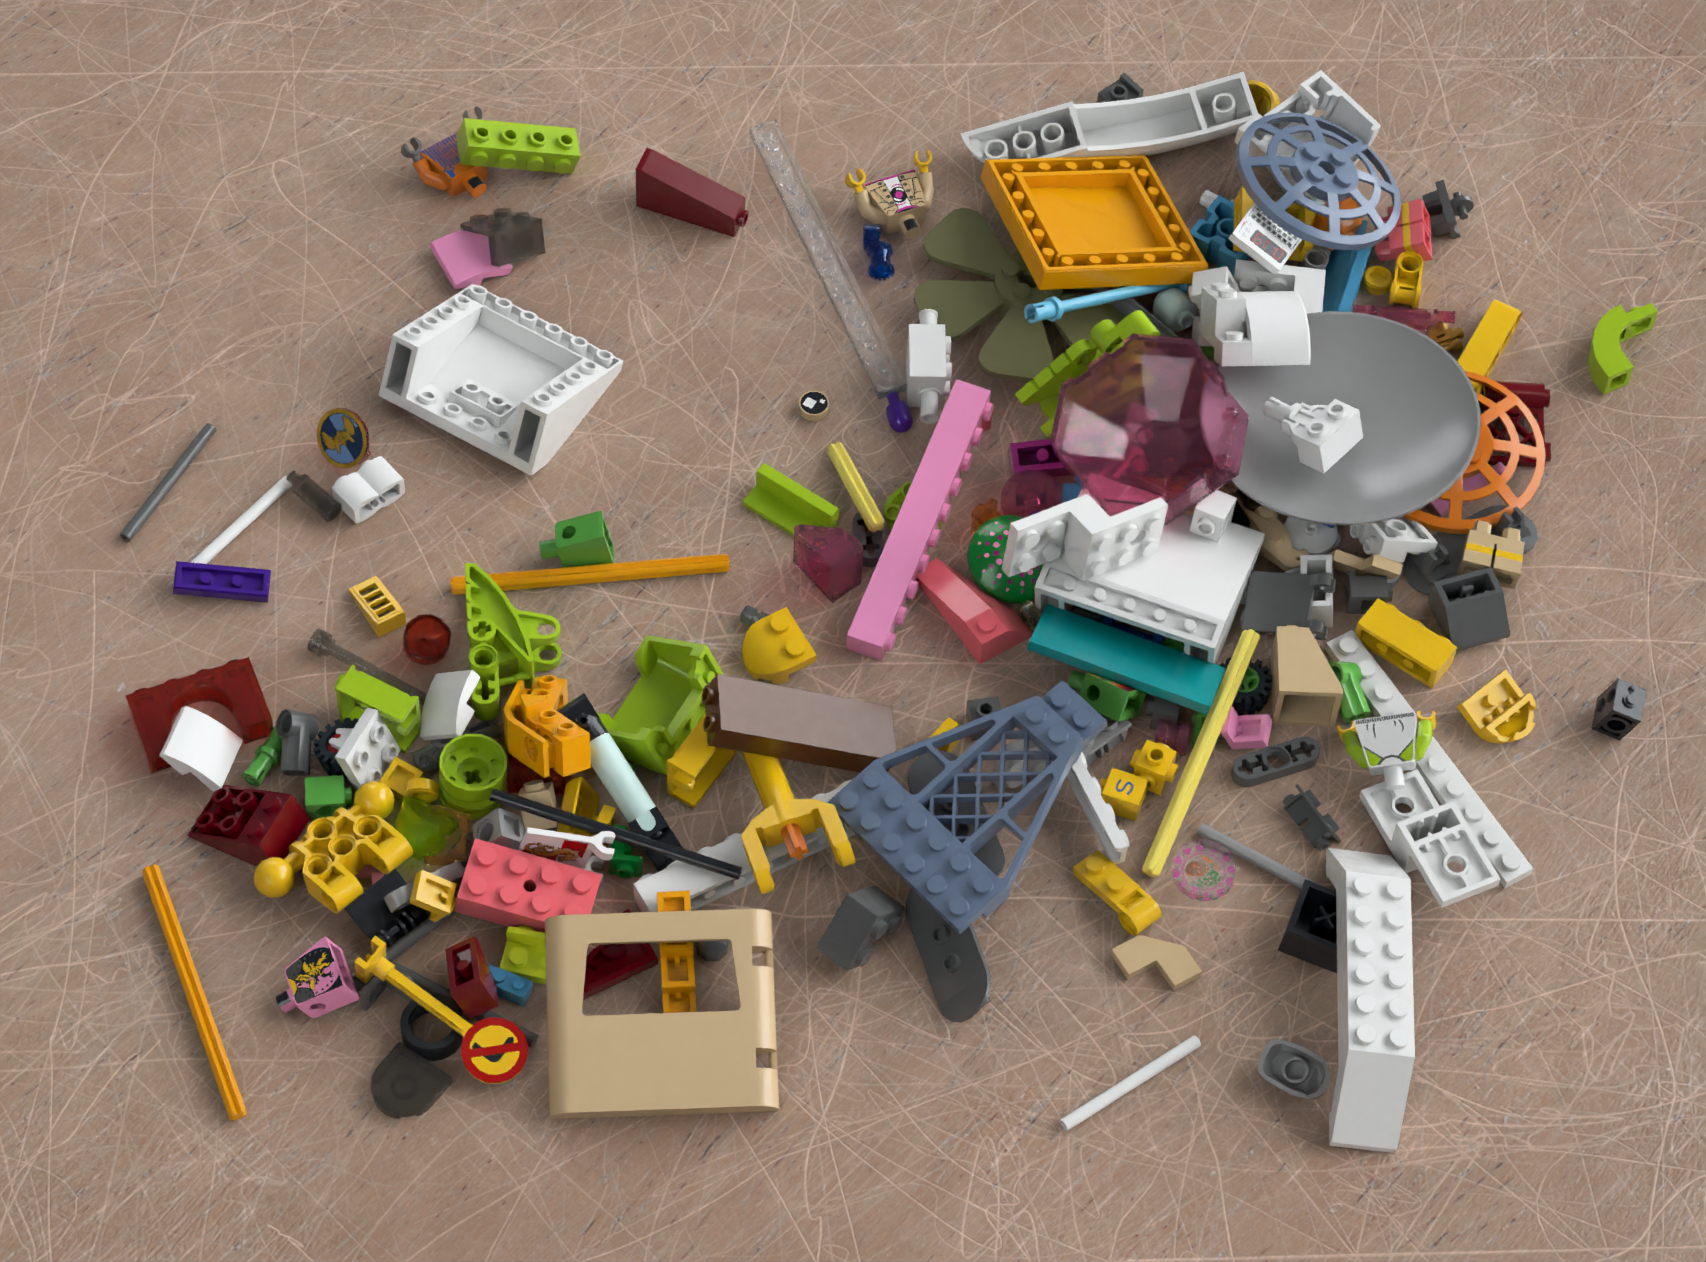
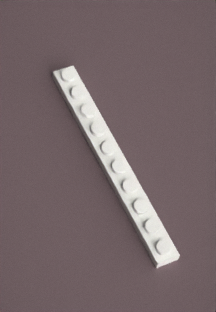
(1436, 766)

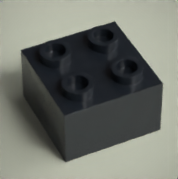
(1313, 927)

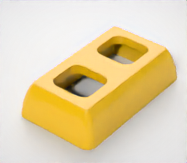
(586, 799)

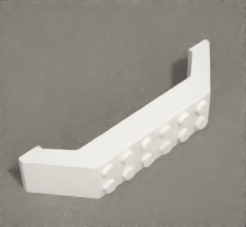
(1373, 999)

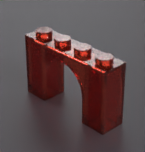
(230, 685)

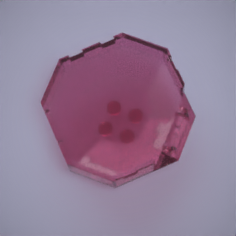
(1150, 426)

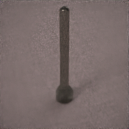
(323, 644)

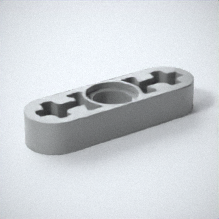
(401, 897)

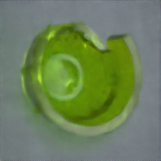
(422, 828)

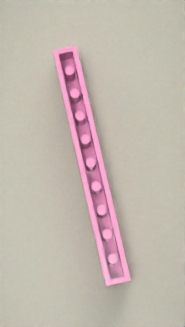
(919, 521)

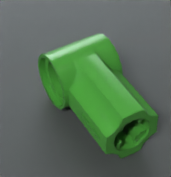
(1353, 701)

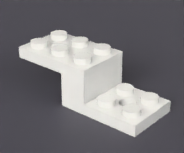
(1084, 537)
(1430, 839)

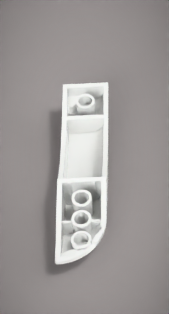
(1120, 127)

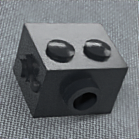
(1619, 709)

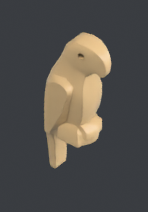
(1277, 542)

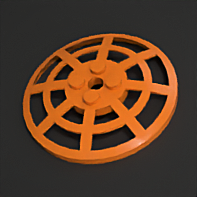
(1480, 465)

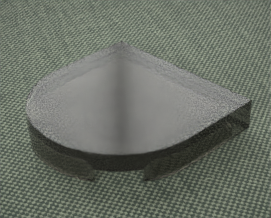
(407, 1083)

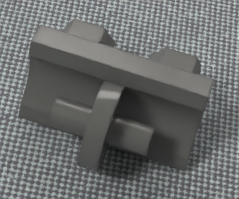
(1446, 221)

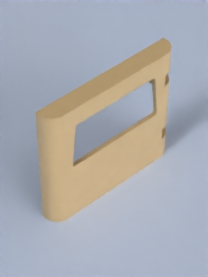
(660, 1059)

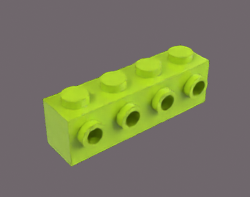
(518, 146)

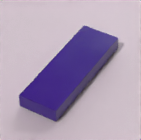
(221, 581)

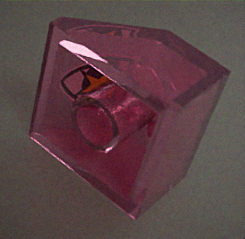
(828, 558)

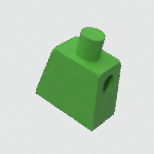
(580, 541)

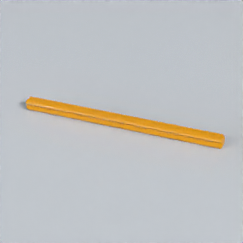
(602, 572)
(194, 993)

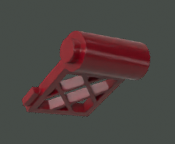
(1535, 398)

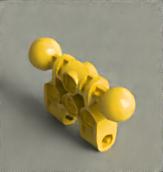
(338, 849)

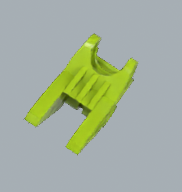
(1074, 361)
(502, 642)

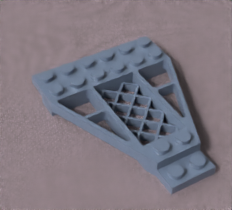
(921, 848)

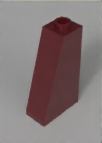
(687, 195)

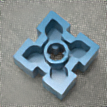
(1213, 234)

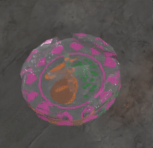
(1204, 870)

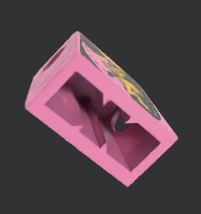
(318, 981)

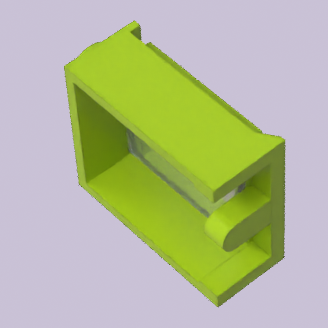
(399, 711)

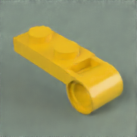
(1133, 905)

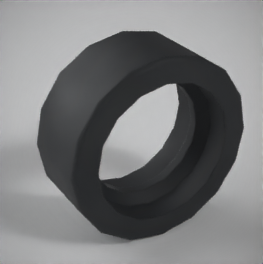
(429, 1050)

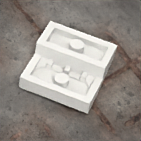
(445, 705)
(201, 747)

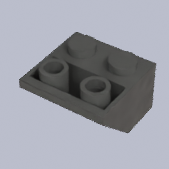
(1470, 608)

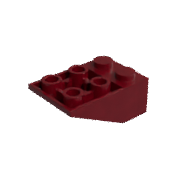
(250, 823)

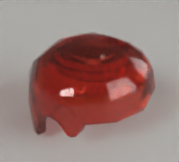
(426, 639)

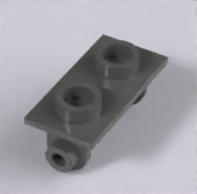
(1320, 827)

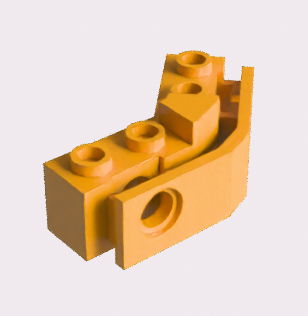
(541, 734)

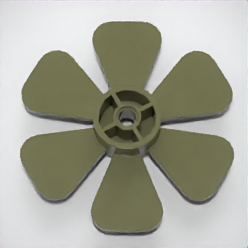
(1015, 347)

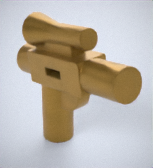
(1447, 337)

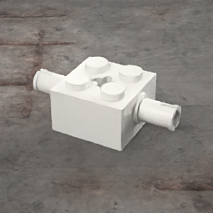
(928, 365)

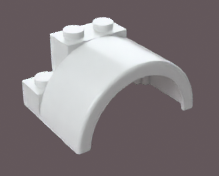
(1314, 95)
(1271, 320)

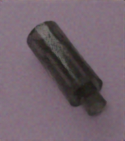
(314, 496)

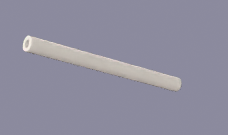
(243, 521)
(1130, 1083)

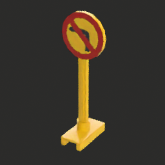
(490, 1049)

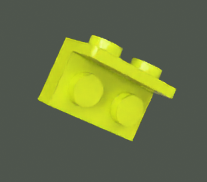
(525, 953)

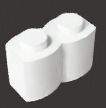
(368, 489)

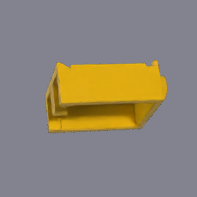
(695, 767)

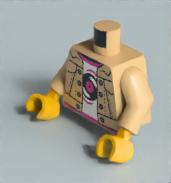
(896, 200)

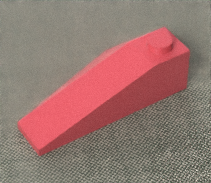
(977, 618)

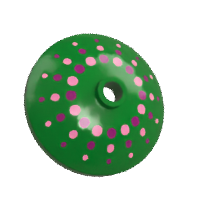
(986, 559)

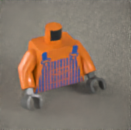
(441, 166)

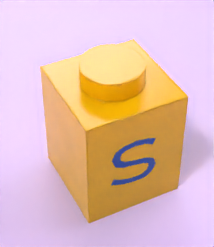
(1124, 793)

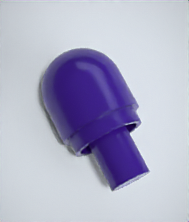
(898, 413)

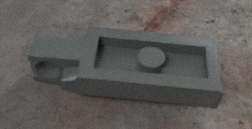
(428, 757)

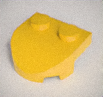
(776, 648)
(1499, 710)

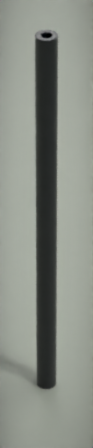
(620, 834)

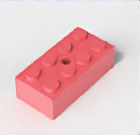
(498, 884)

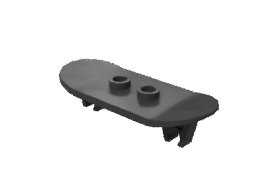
(1429, 567)
(922, 773)
(951, 961)

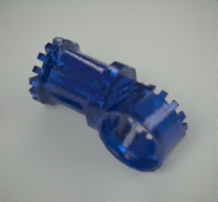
(878, 252)

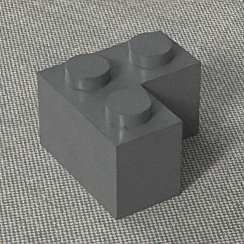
(857, 924)

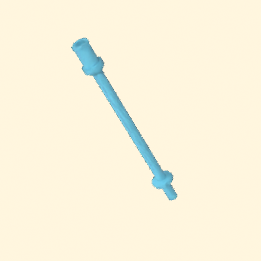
(1053, 309)

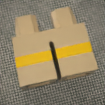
(1506, 553)

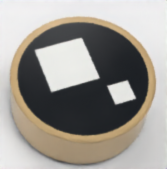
(813, 406)

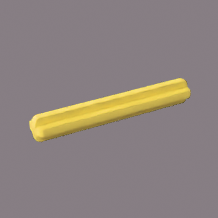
(856, 487)

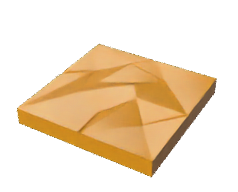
(1092, 221)

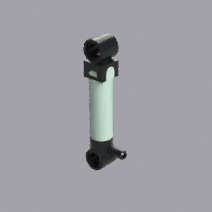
(620, 779)

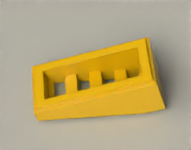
(387, 622)

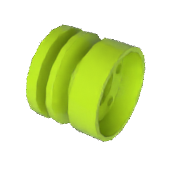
(469, 772)

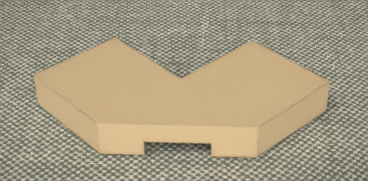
(1373, 565)
(1146, 952)

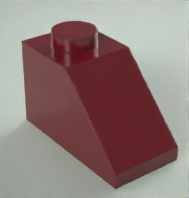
(471, 978)

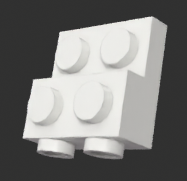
(1394, 538)

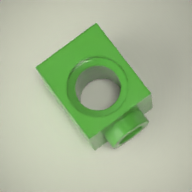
(326, 795)

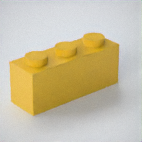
(1405, 643)

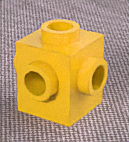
(1156, 764)

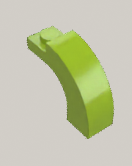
(1605, 358)

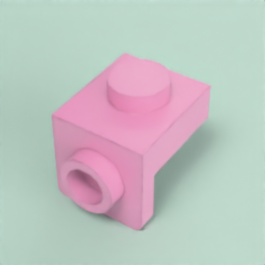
(1246, 730)

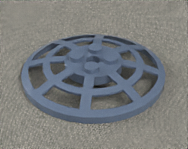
(1309, 171)

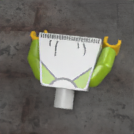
(1389, 744)

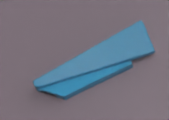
(1345, 276)

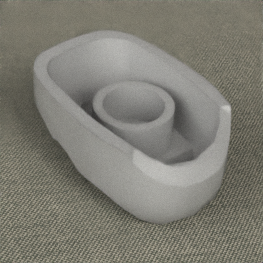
(1294, 1069)

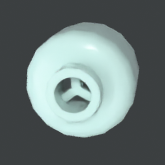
(1174, 309)

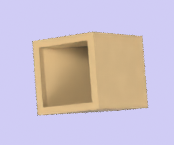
(1302, 680)

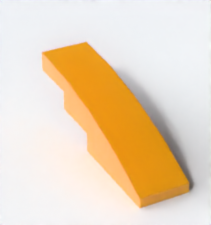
(676, 960)

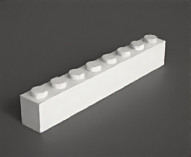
(709, 886)

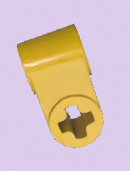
(1407, 284)

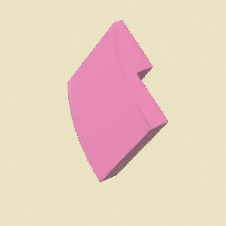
(466, 258)

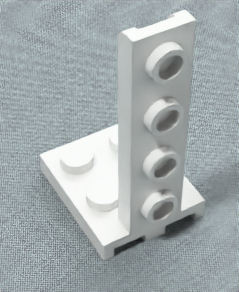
(1088, 794)

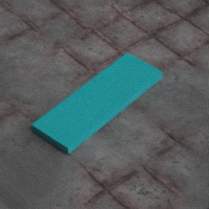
(1126, 659)

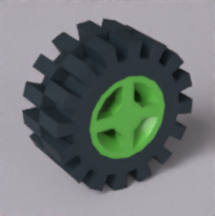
(1255, 689)

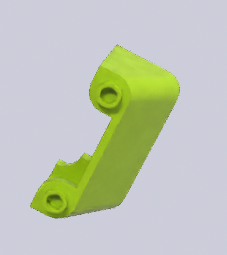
(663, 702)

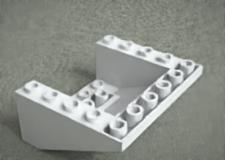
(496, 376)
(1179, 592)

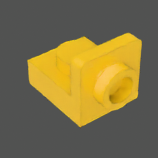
(433, 895)

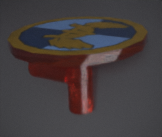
(343, 438)

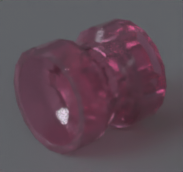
(1173, 736)

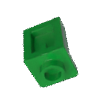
(623, 863)

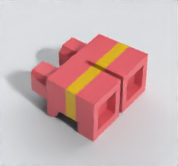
(1409, 234)

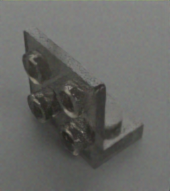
(509, 234)

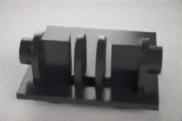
(374, 916)

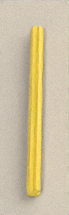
(1201, 753)

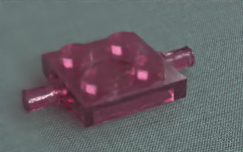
(1415, 318)

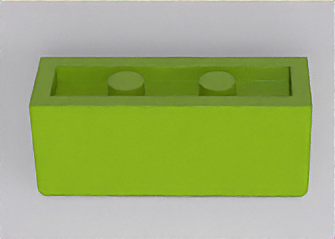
(787, 502)

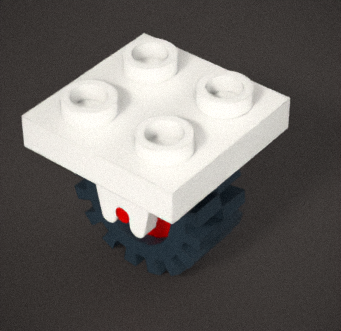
(357, 748)

